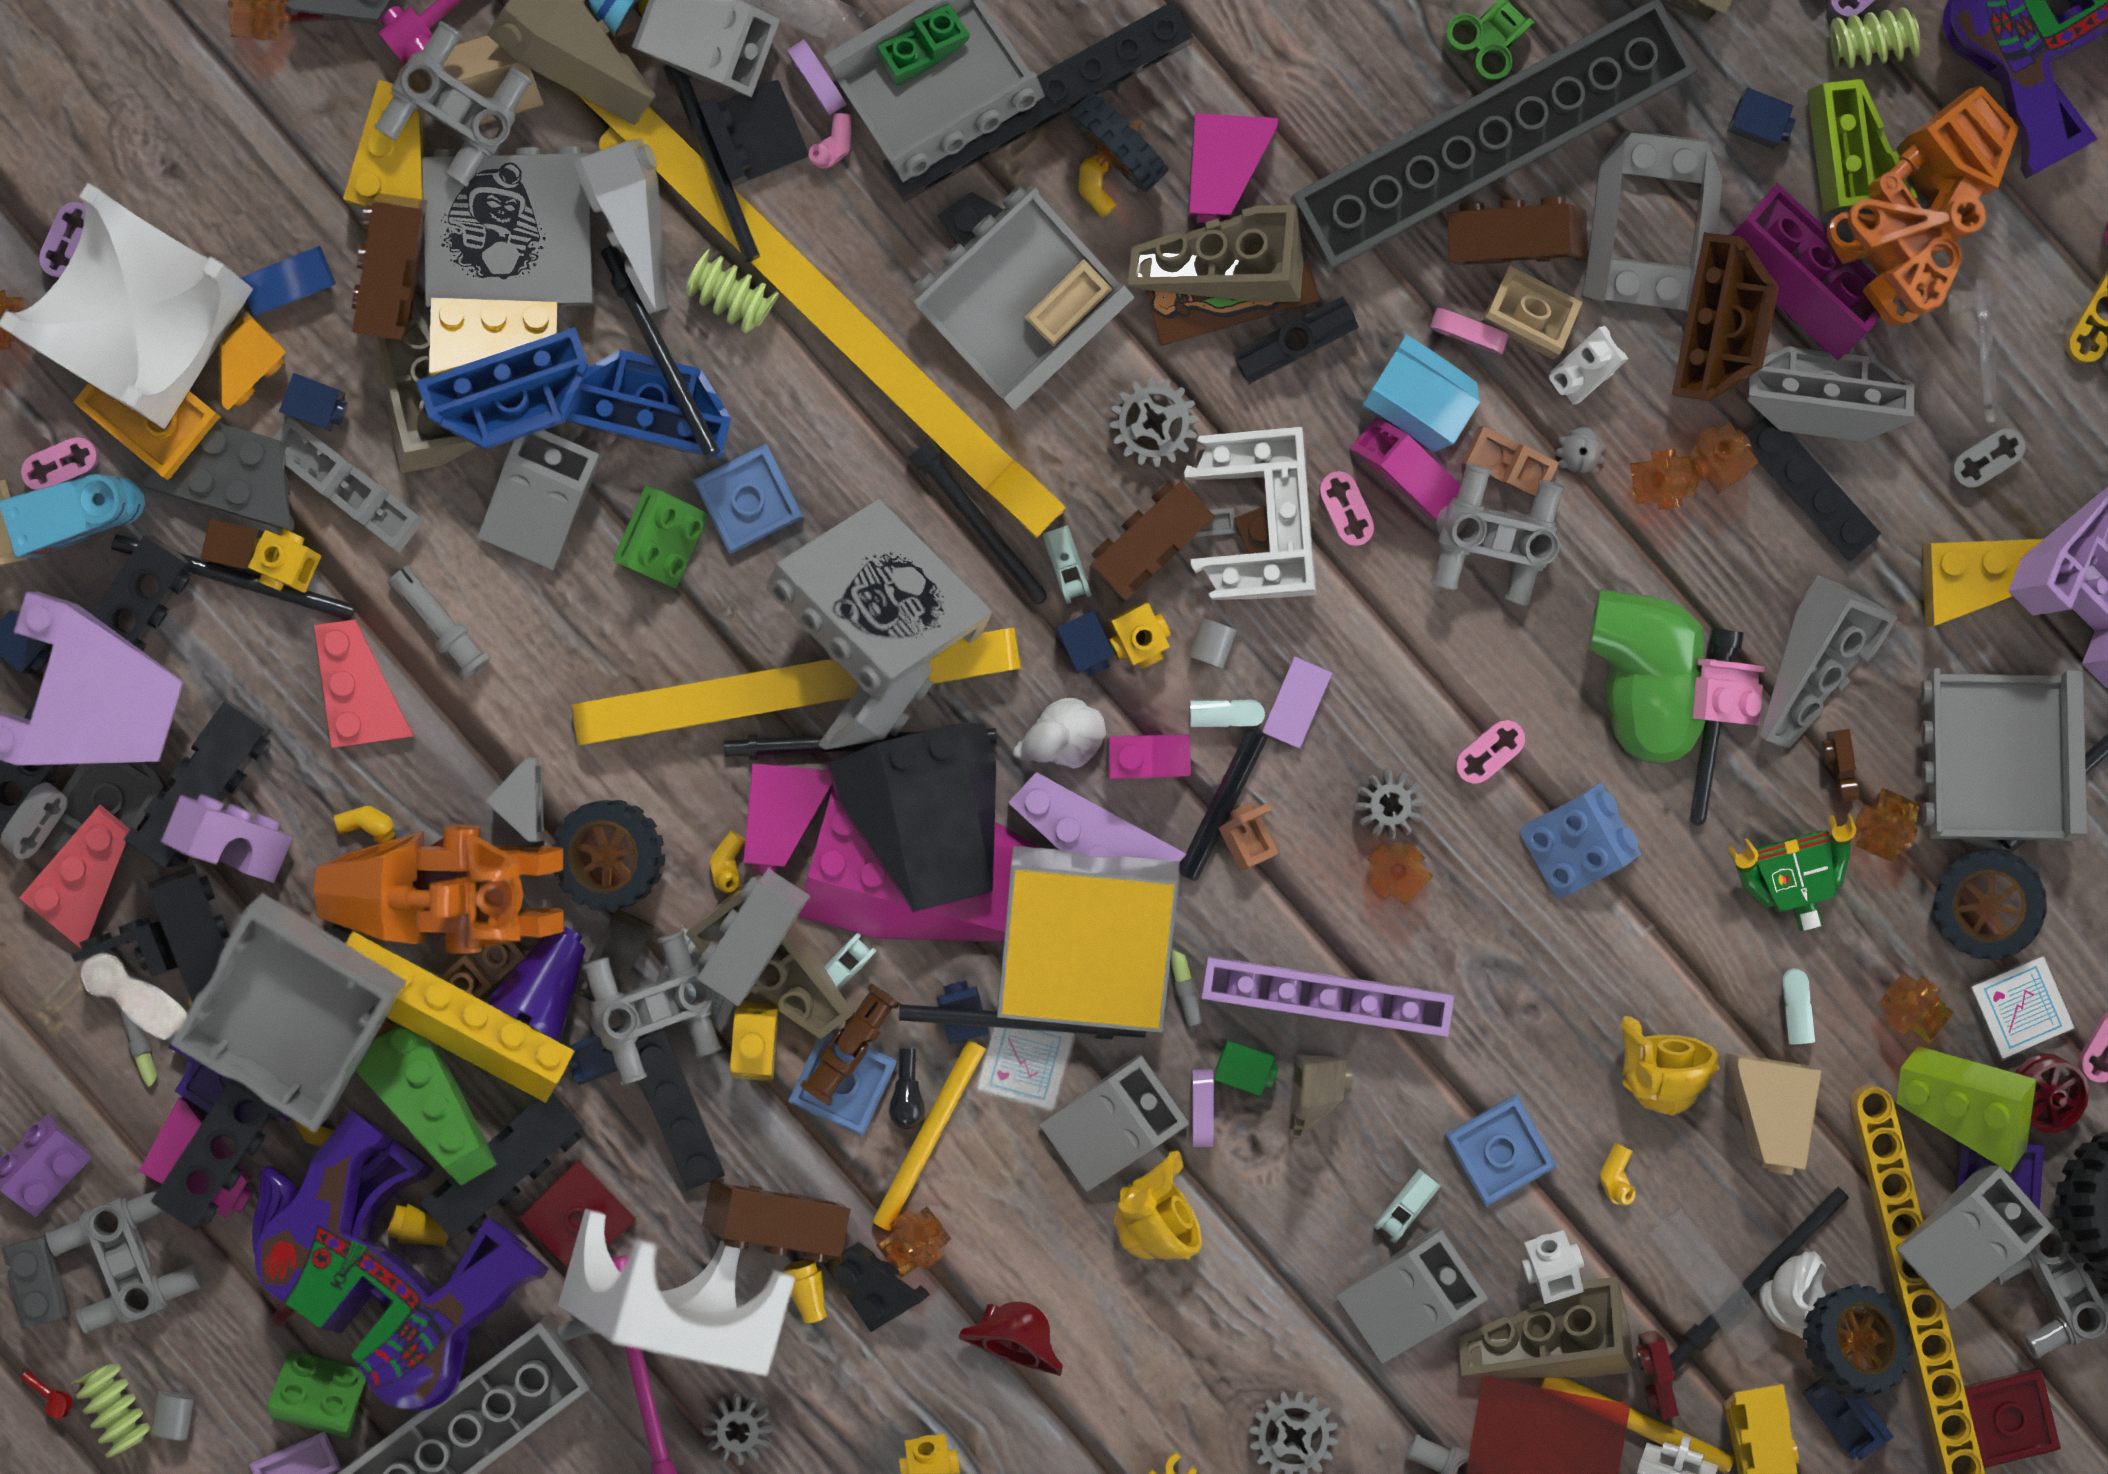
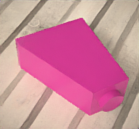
(1223, 161)
(1406, 467)
(1148, 756)
(780, 812)
(171, 1143)

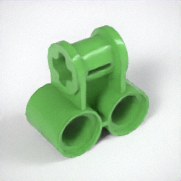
(1492, 35)

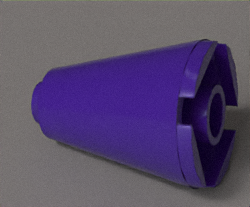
(543, 984)

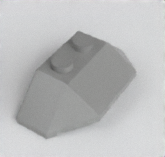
(1828, 397)
(870, 721)

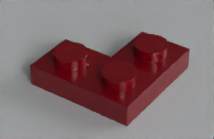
(1655, 1361)

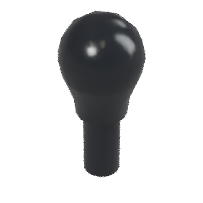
(907, 1104)

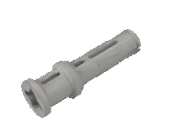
(450, 638)

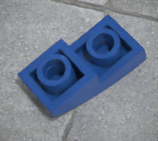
(288, 281)

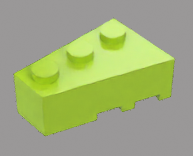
(1848, 143)
(1970, 1103)

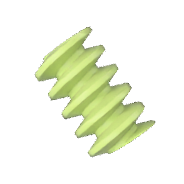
(1874, 37)
(729, 293)
(112, 1408)

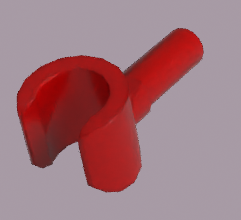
(58, 1401)

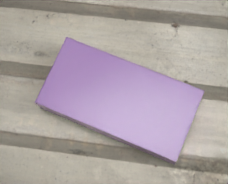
(1296, 702)
(307, 1456)

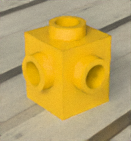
(284, 561)
(1124, 631)
(929, 1456)

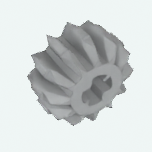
(1402, 798)
(736, 1442)

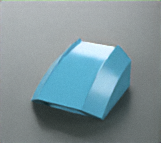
(1423, 396)

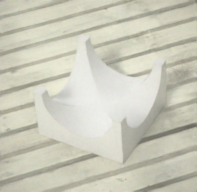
(132, 311)
(687, 1321)

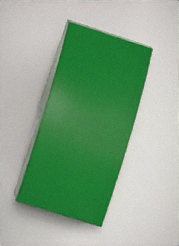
(929, 42)

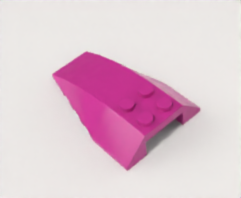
(858, 896)

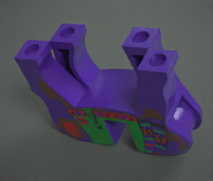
(2015, 47)
(320, 1263)

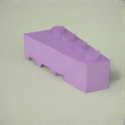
(1083, 826)

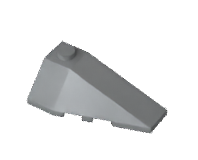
(627, 190)
(1825, 643)

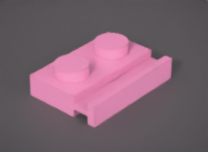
(1728, 692)

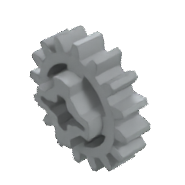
(1171, 414)
(1309, 1422)

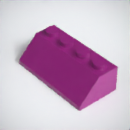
(1811, 278)

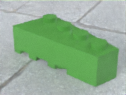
(424, 1095)

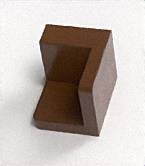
(230, 544)

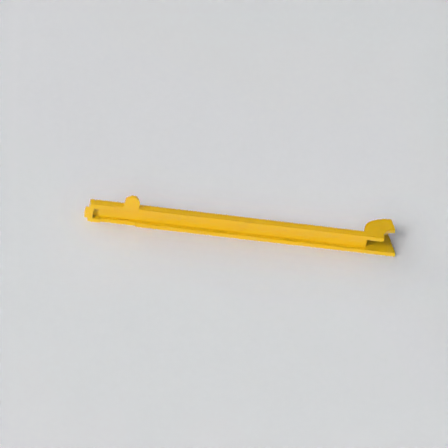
(845, 327)

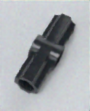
(1318, 326)

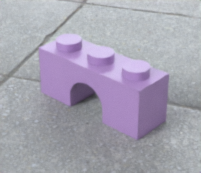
(249, 845)

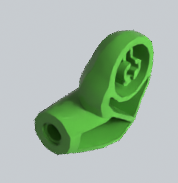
(1651, 673)

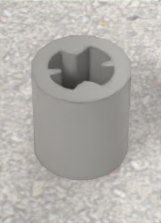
(1212, 643)
(172, 1415)

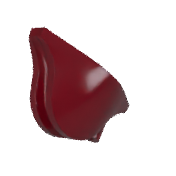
(1015, 1334)

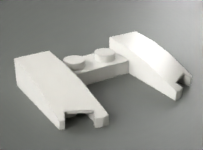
(1281, 460)

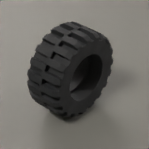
(2085, 1206)

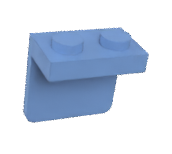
(1580, 841)

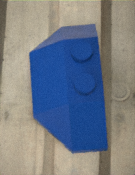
(508, 391)
(633, 401)

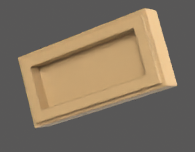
(1068, 303)

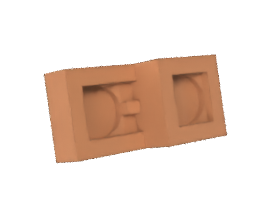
(1509, 461)

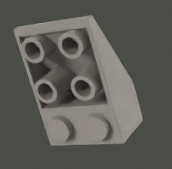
(709, 40)
(539, 496)
(1114, 1123)
(1974, 1236)
(1412, 1295)

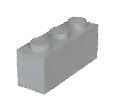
(751, 936)

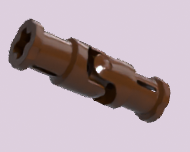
(851, 1040)

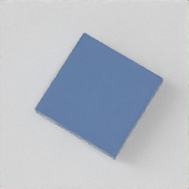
(748, 499)
(856, 1095)
(1500, 1150)

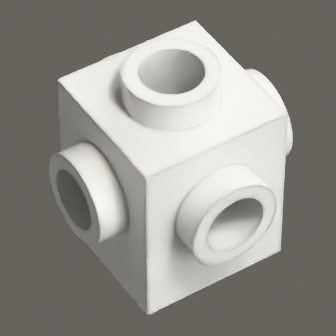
(1553, 1266)

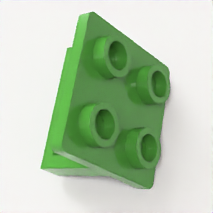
(660, 536)
(317, 1394)

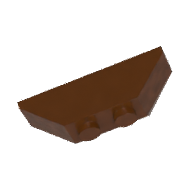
(1725, 319)

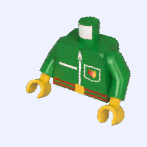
(1797, 870)

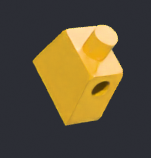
(754, 1041)

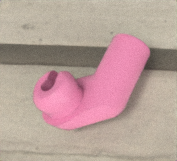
(835, 146)

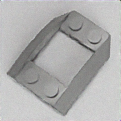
(1642, 280)

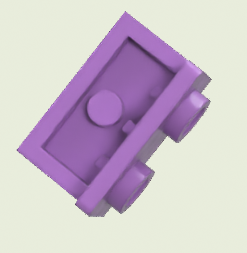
(41, 1165)

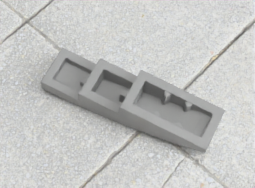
(347, 486)

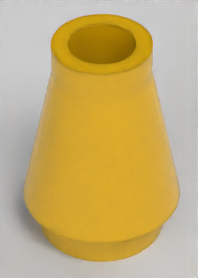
(415, 1226)
(807, 1289)

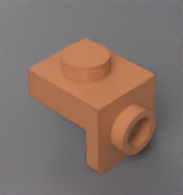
(1248, 836)

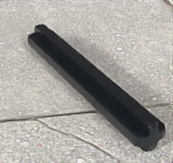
(1222, 804)

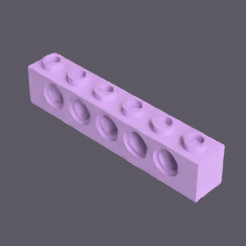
(1327, 996)

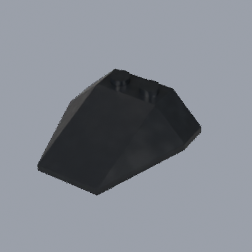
(925, 810)

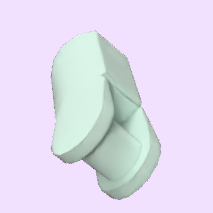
(1064, 557)
(1225, 713)
(838, 971)
(1798, 1007)
(1412, 1199)

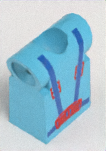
(70, 513)

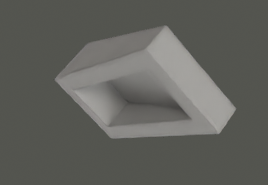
(1221, 524)

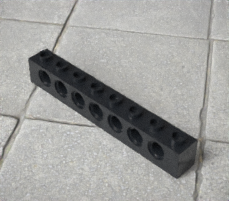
(1064, 88)
(172, 574)
(174, 1192)

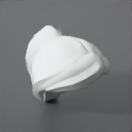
(1064, 734)
(1793, 1292)

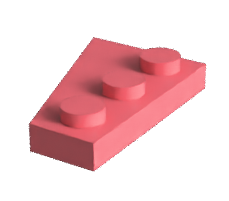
(354, 688)
(78, 877)

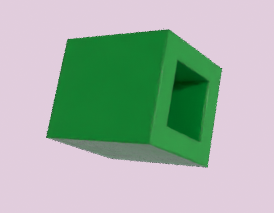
(1245, 1068)

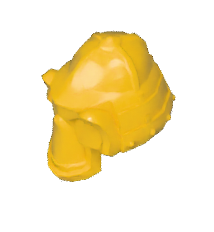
(1665, 1069)
(1156, 1217)

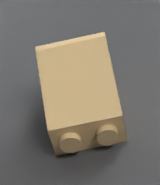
(1775, 1108)

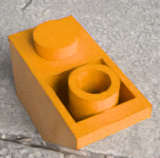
(243, 358)

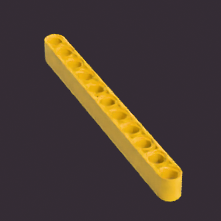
(770, 691)
(1910, 1286)

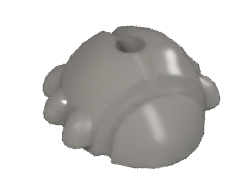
(1569, 452)

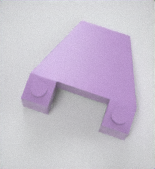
(2072, 573)
(97, 695)

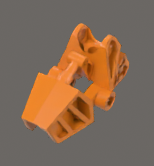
(1950, 162)
(376, 894)

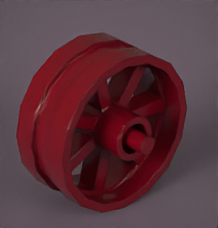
(2052, 1094)

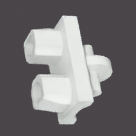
(1587, 366)
(1674, 1460)

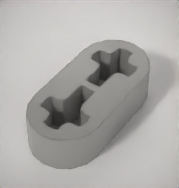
(1993, 466)
(33, 820)

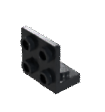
(754, 133)
(153, 948)

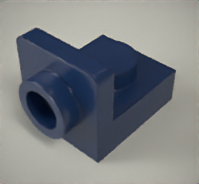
(961, 996)

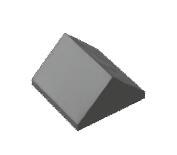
(521, 800)

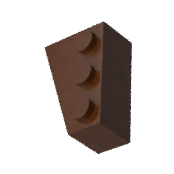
(1517, 232)
(388, 266)
(1150, 539)
(776, 1220)

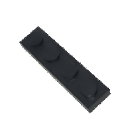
(1812, 489)
(677, 1111)

